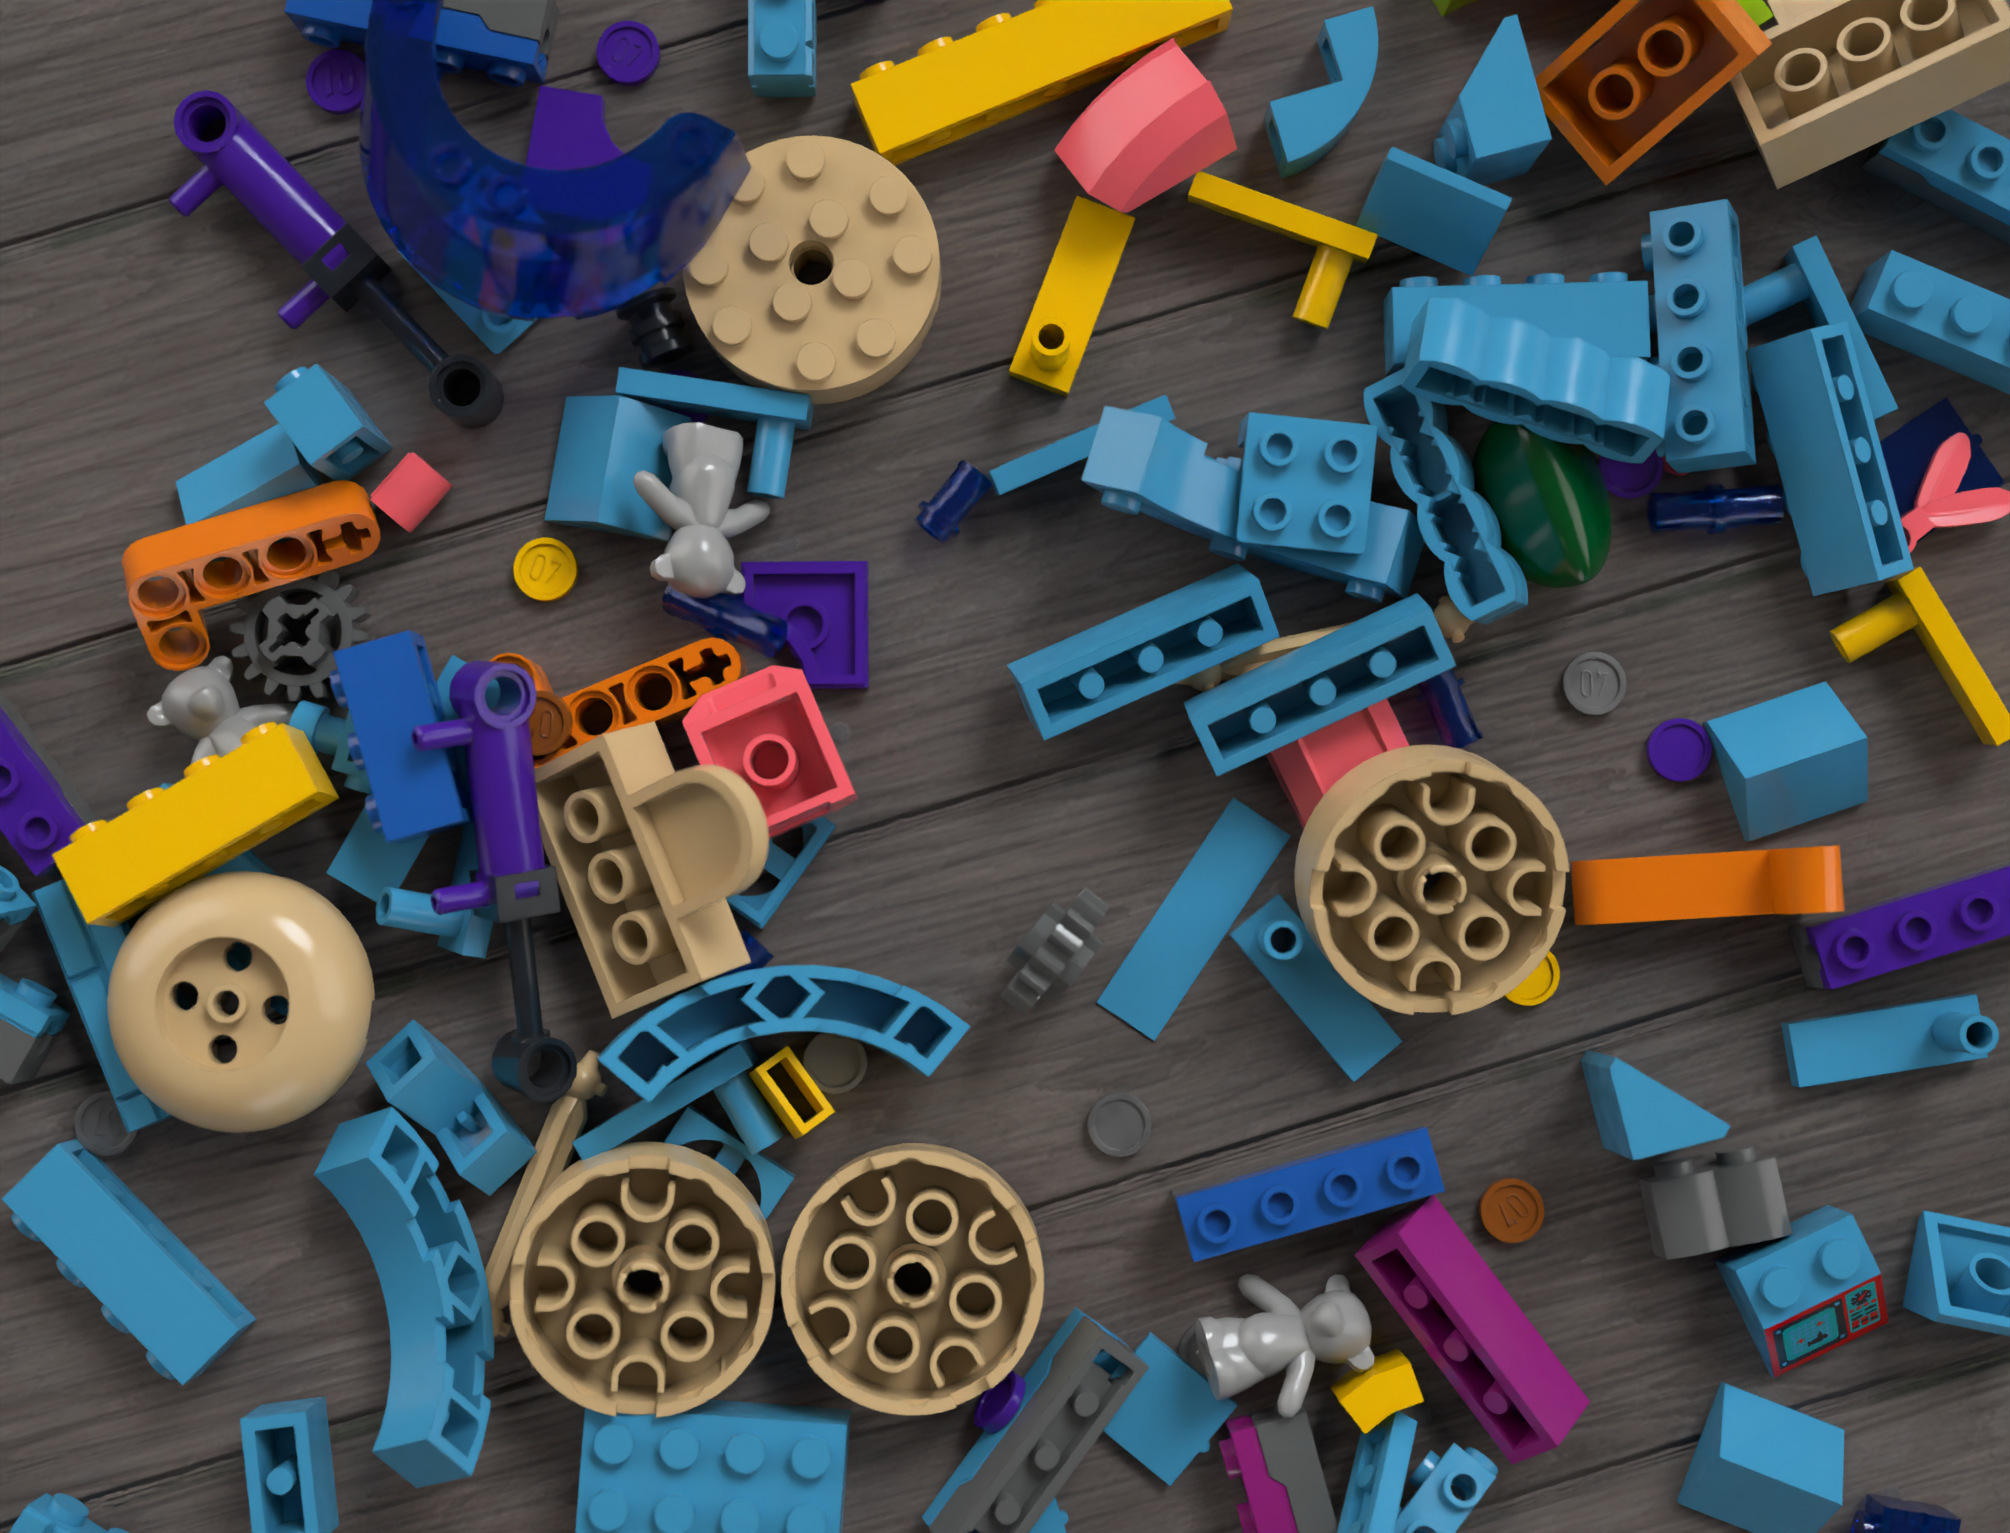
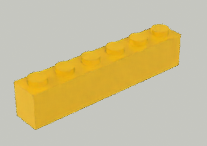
(1017, 67)

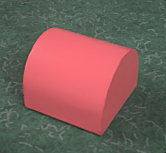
(410, 491)

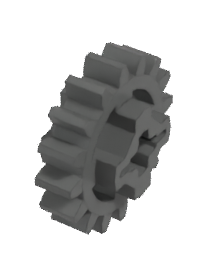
(280, 648)
(1055, 951)

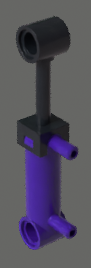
(320, 241)
(512, 869)

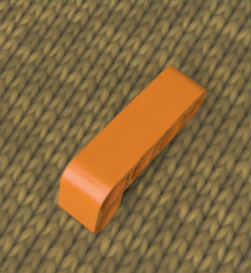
(328, 530)
(625, 689)
(1707, 885)

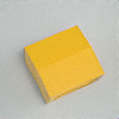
(778, 1100)
(1380, 1391)

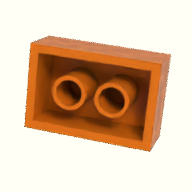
(1644, 75)

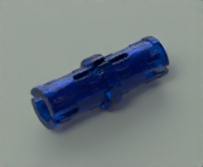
(1715, 509)
(729, 619)

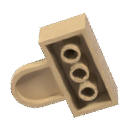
(1863, 73)
(650, 862)

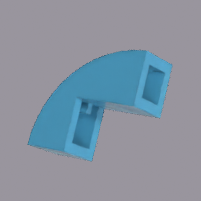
(1315, 121)
(453, 1104)

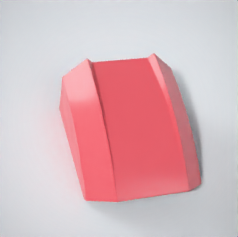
(1147, 131)
(776, 742)
(1321, 758)

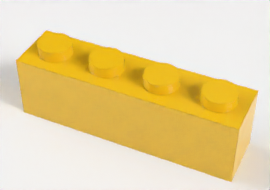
(195, 824)

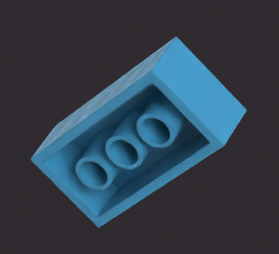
(715, 1470)

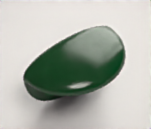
(1546, 503)

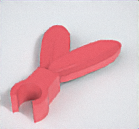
(1939, 504)

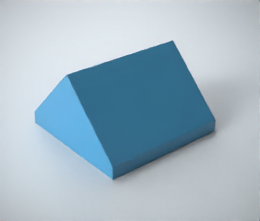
(1432, 211)
(596, 460)
(246, 476)
(1790, 760)
(1641, 1115)
(1960, 1273)
(1765, 1466)

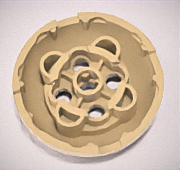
(298, 952)

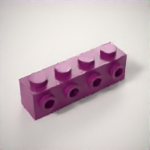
(1473, 1330)

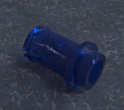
(952, 502)
(1449, 709)

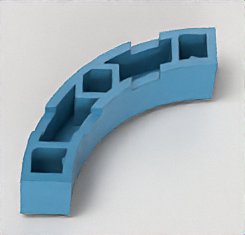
(1163, 472)
(778, 1001)
(431, 1295)

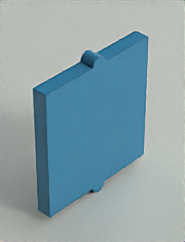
(1168, 1412)

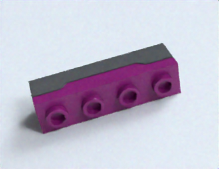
(1277, 1473)

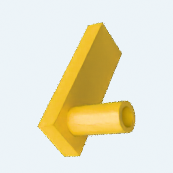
(1335, 240)
(1071, 296)
(1919, 607)

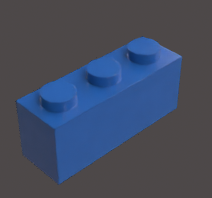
(389, 693)

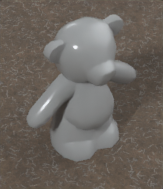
(697, 505)
(207, 710)
(1250, 1349)

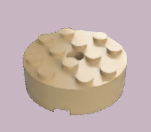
(832, 207)
(1367, 868)
(628, 1346)
(897, 1346)

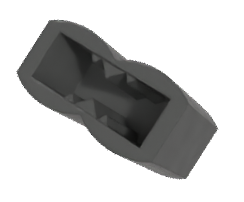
(1714, 1204)

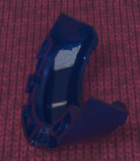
(521, 234)

